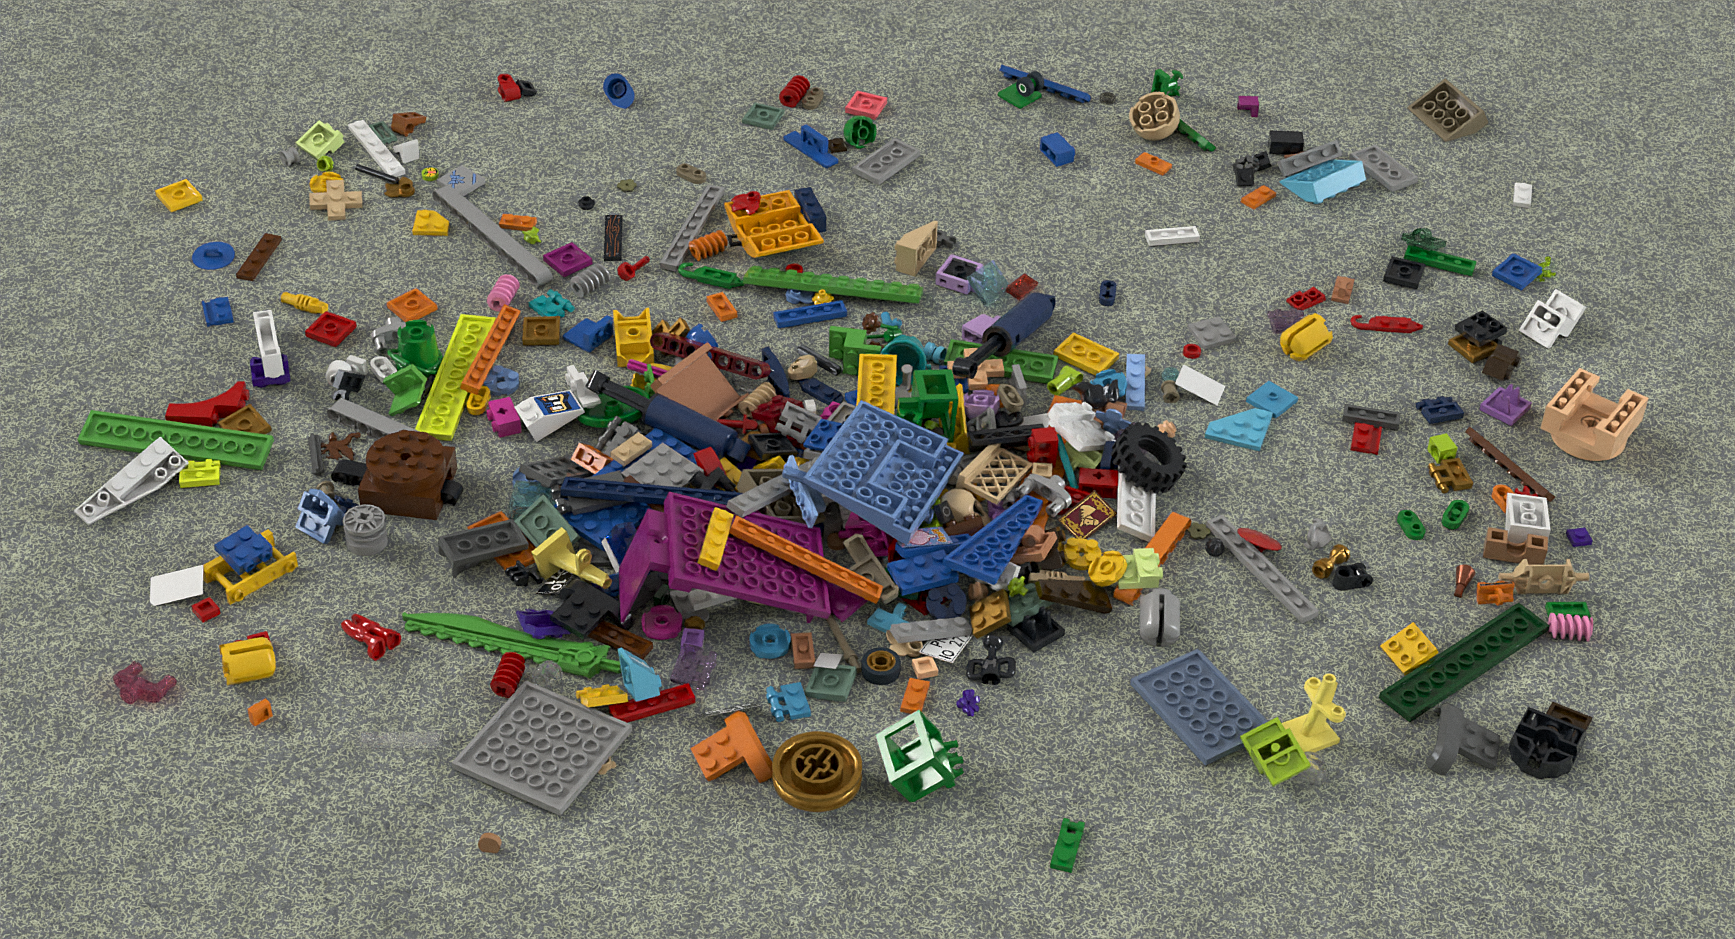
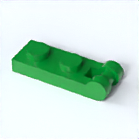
(1067, 845)

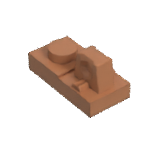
(1342, 289)

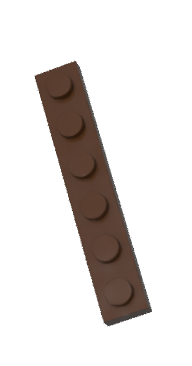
(1502, 460)

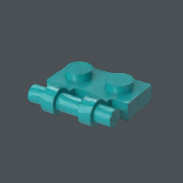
(546, 306)

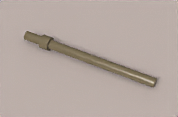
(849, 655)

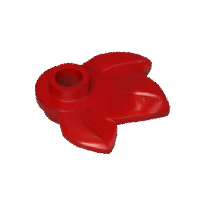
(748, 201)

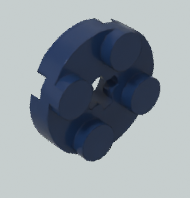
(951, 592)

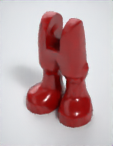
(364, 629)

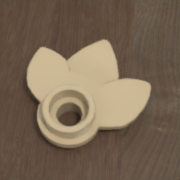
(902, 649)

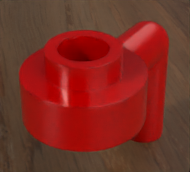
(627, 271)

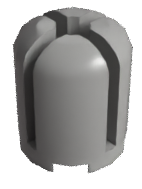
(1168, 611)

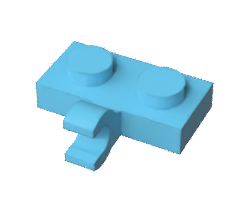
(882, 620)

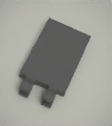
(582, 504)

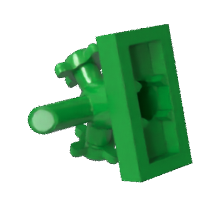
(1163, 82)

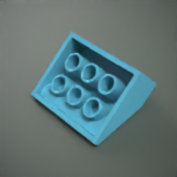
(1325, 179)

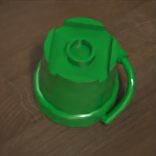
(418, 347)

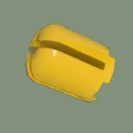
(1305, 337)
(247, 660)

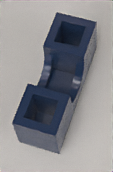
(811, 208)

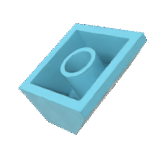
(638, 676)

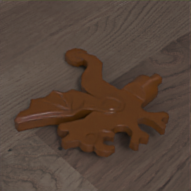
(335, 446)

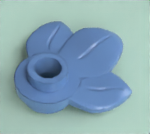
(795, 296)
(1112, 420)

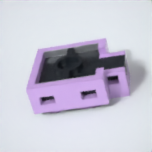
(954, 274)

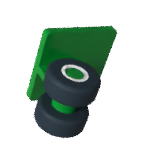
(1024, 90)

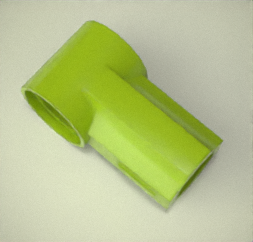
(1065, 380)

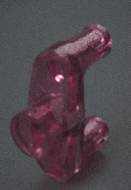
(137, 688)

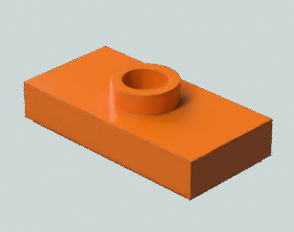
(1153, 163)

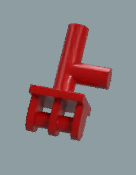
(746, 424)

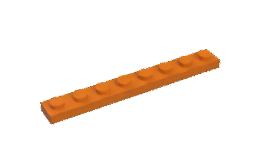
(490, 350)
(806, 559)

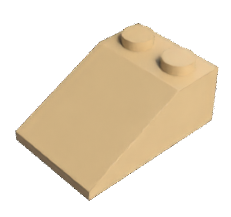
(916, 248)

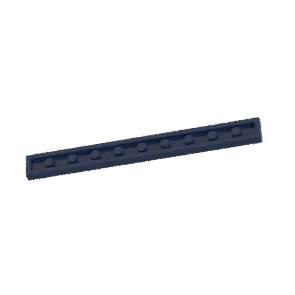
(637, 492)

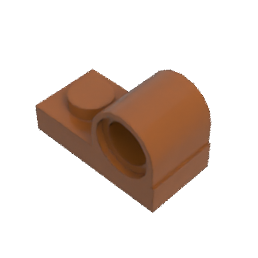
(404, 122)

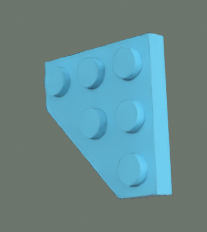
(1241, 429)

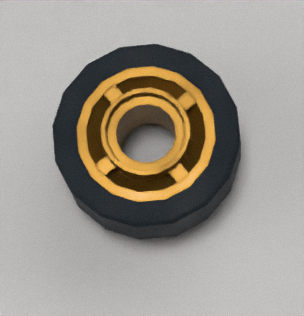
(881, 666)

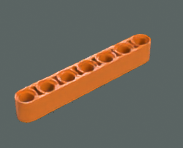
(1162, 543)

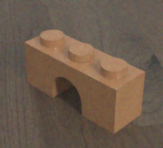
(1500, 548)

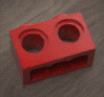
(1043, 446)

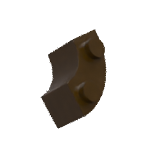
(1502, 362)
(1056, 556)

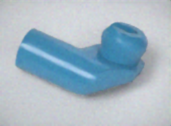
(885, 316)

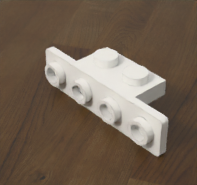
(577, 384)

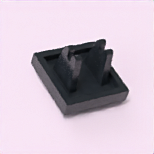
(1037, 630)

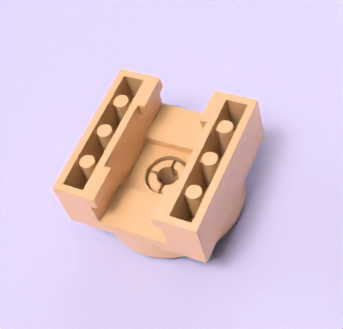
(1591, 424)

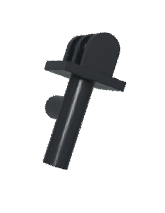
(520, 574)

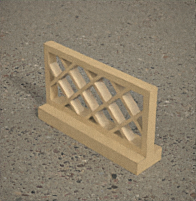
(981, 465)

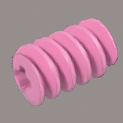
(503, 292)
(1570, 626)

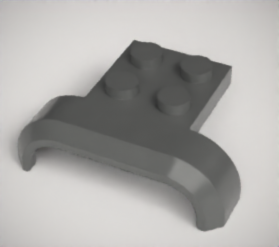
(1461, 737)

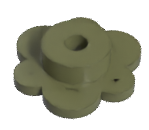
(626, 185)
(1198, 531)

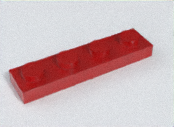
(666, 701)

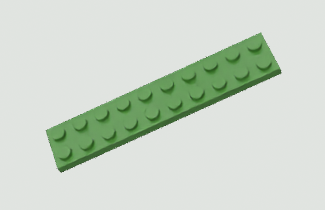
(834, 285)
(189, 440)

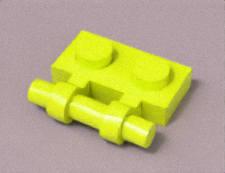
(200, 474)

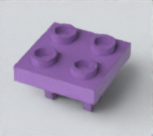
(1506, 405)

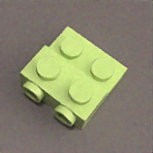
(320, 140)
(1141, 570)

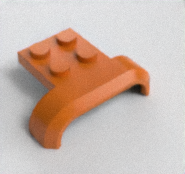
(732, 747)

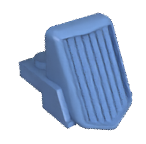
(318, 515)

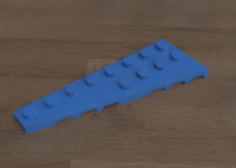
(993, 546)

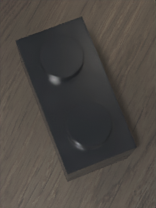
(1285, 142)

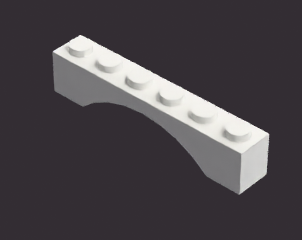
(268, 344)

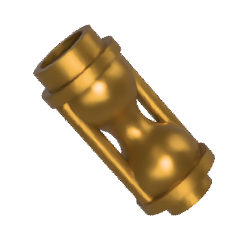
(1324, 567)

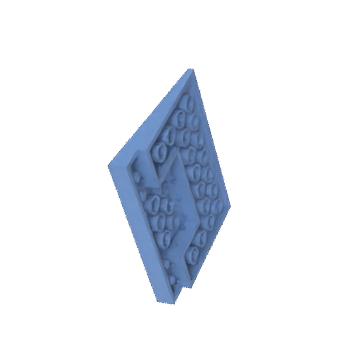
(885, 470)

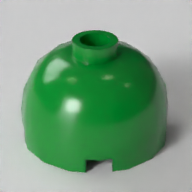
(859, 128)

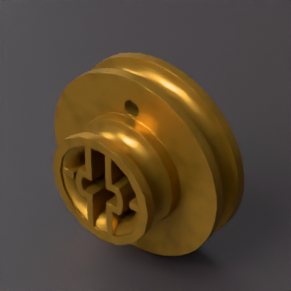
(817, 771)

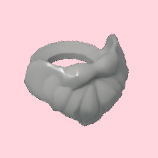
(1318, 535)

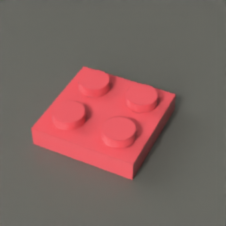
(866, 104)

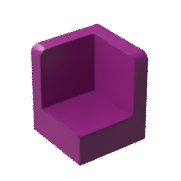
(1249, 103)

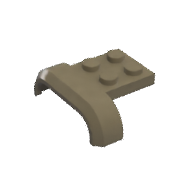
(869, 567)

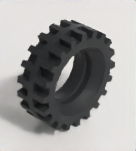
(1139, 467)

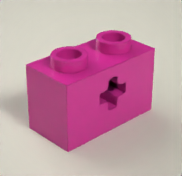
(504, 417)

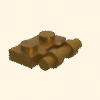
(1455, 475)

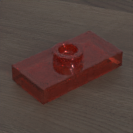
(1021, 286)

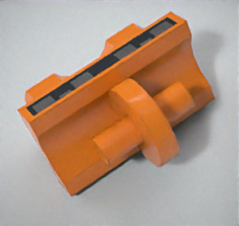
(1495, 592)

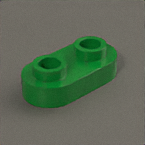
(1455, 514)
(1411, 525)

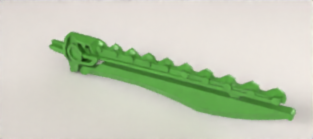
(571, 656)

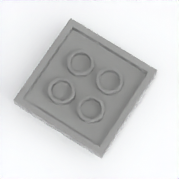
(663, 467)

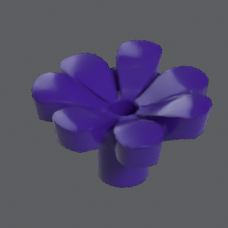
(968, 702)

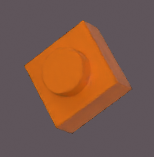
(260, 712)

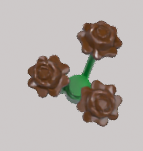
(871, 322)

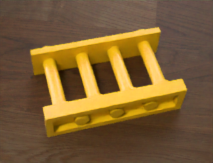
(218, 567)

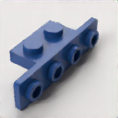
(812, 144)

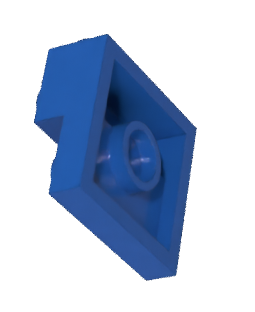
(244, 550)

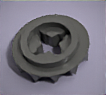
(1252, 163)

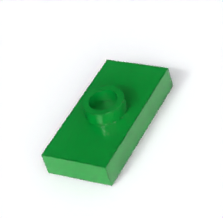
(1565, 608)

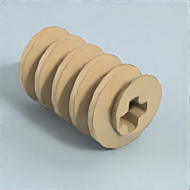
(759, 396)

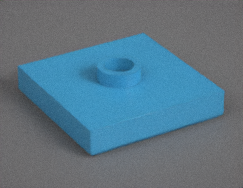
(1272, 399)

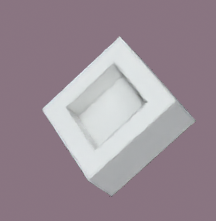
(357, 364)

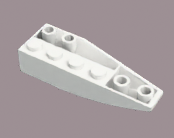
(136, 480)

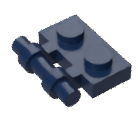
(1440, 409)

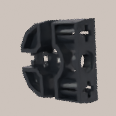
(1535, 738)

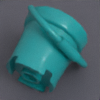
(908, 351)

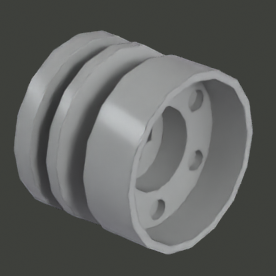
(365, 530)

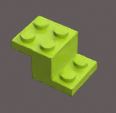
(1275, 751)

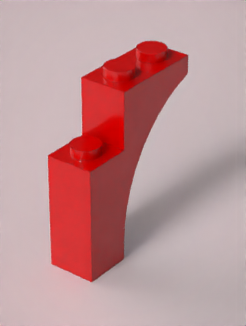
(209, 411)

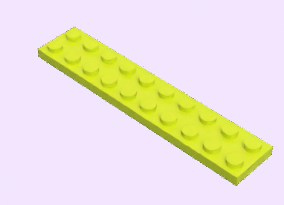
(446, 399)

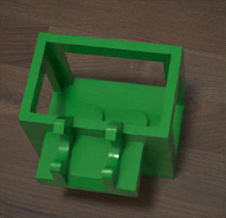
(930, 399)
(921, 763)

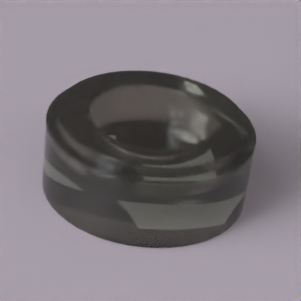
(1107, 98)

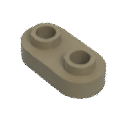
(812, 98)
(691, 173)
(1010, 398)

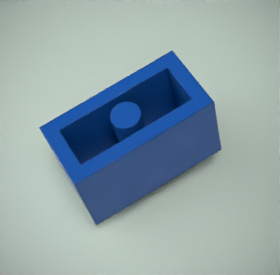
(1057, 149)

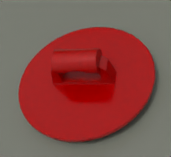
(1259, 539)

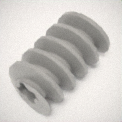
(589, 280)

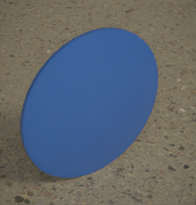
(213, 255)

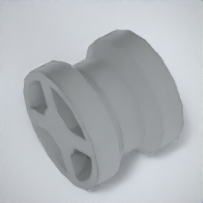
(289, 156)

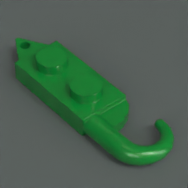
(711, 276)

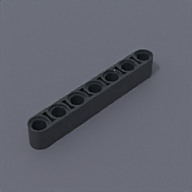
(352, 473)

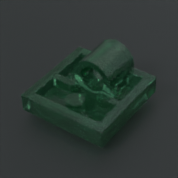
(1425, 240)

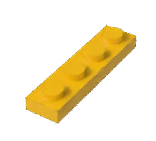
(715, 539)

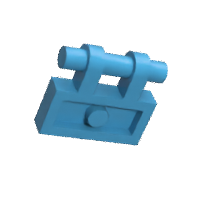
(794, 699)

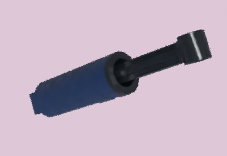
(1008, 332)
(675, 419)

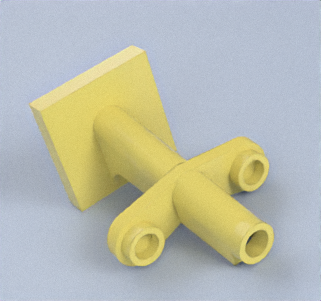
(559, 554)
(1312, 729)

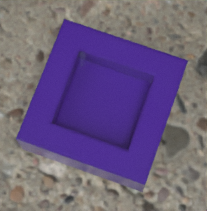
(1579, 537)

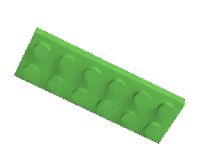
(1034, 365)

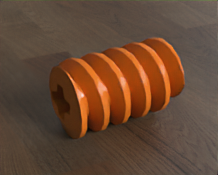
(708, 245)

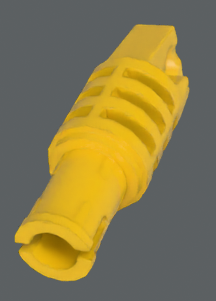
(304, 303)

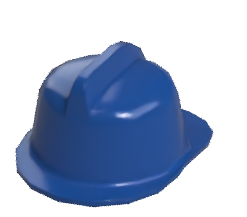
(615, 86)

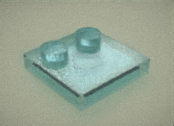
(988, 283)

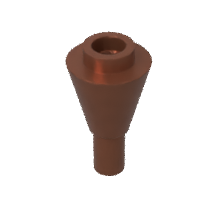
(1464, 575)

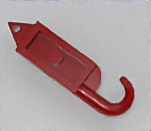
(1387, 324)

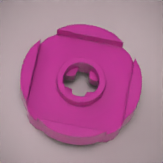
(672, 622)

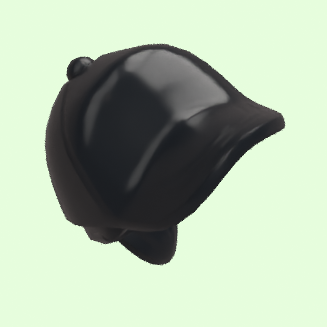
(1097, 395)

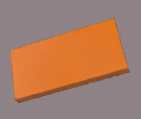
(508, 560)

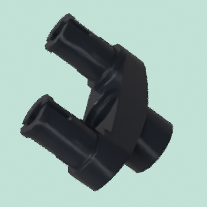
(700, 481)

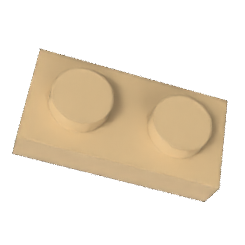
(631, 449)

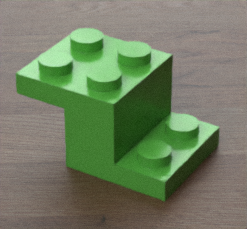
(848, 345)

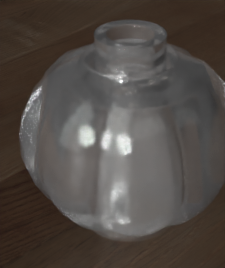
(1314, 775)

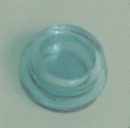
(1170, 374)

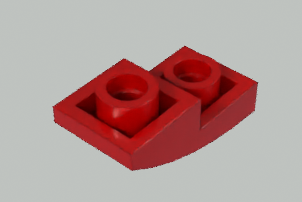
(1307, 299)
(708, 461)

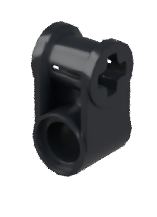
(1350, 577)

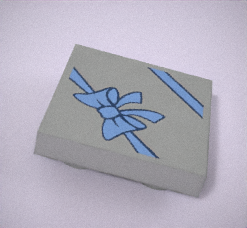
(462, 180)

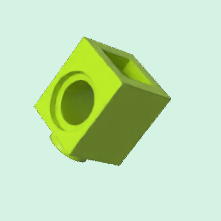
(1442, 447)

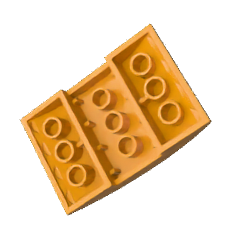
(774, 226)

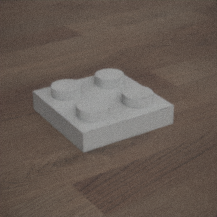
(1211, 333)

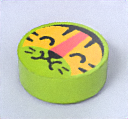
(430, 174)

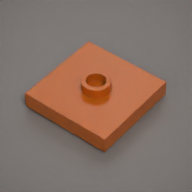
(412, 305)

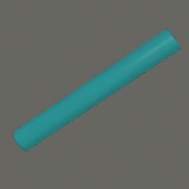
(1066, 463)

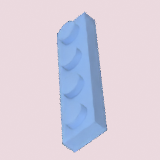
(1135, 382)

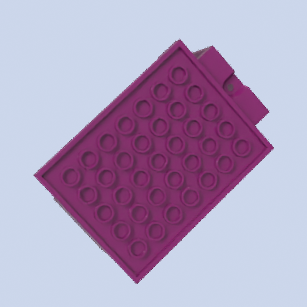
(743, 570)

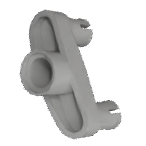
(386, 333)
(1050, 489)

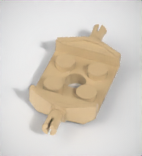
(1530, 578)

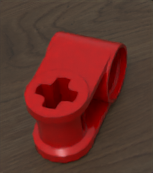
(507, 88)

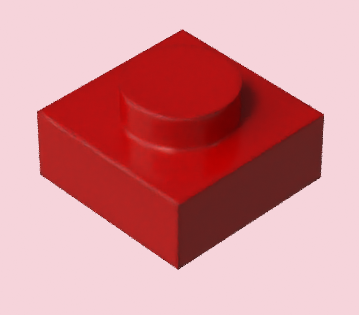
(206, 609)

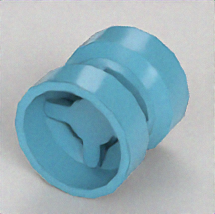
(934, 353)

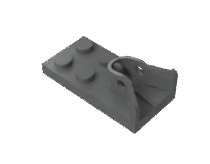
(481, 544)

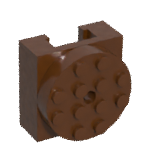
(407, 474)

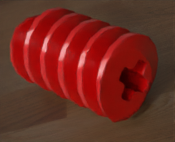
(794, 91)
(508, 674)

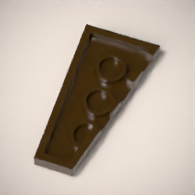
(1075, 594)

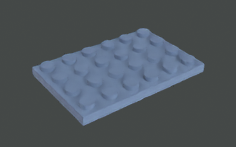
(1199, 705)

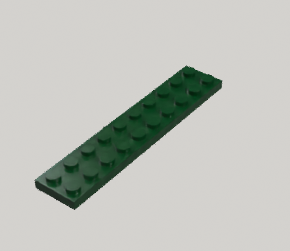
(1463, 662)

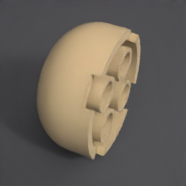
(1155, 116)

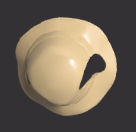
(962, 503)

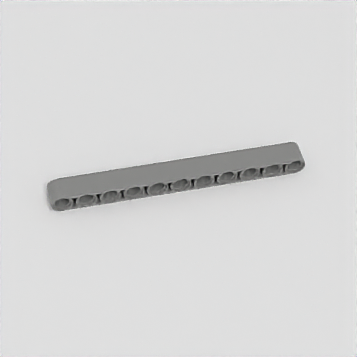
(493, 235)

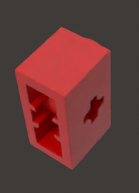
(1101, 480)

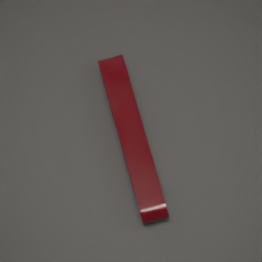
(718, 355)

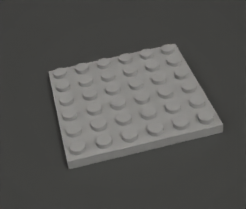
(542, 747)

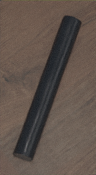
(378, 174)

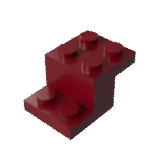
(771, 412)

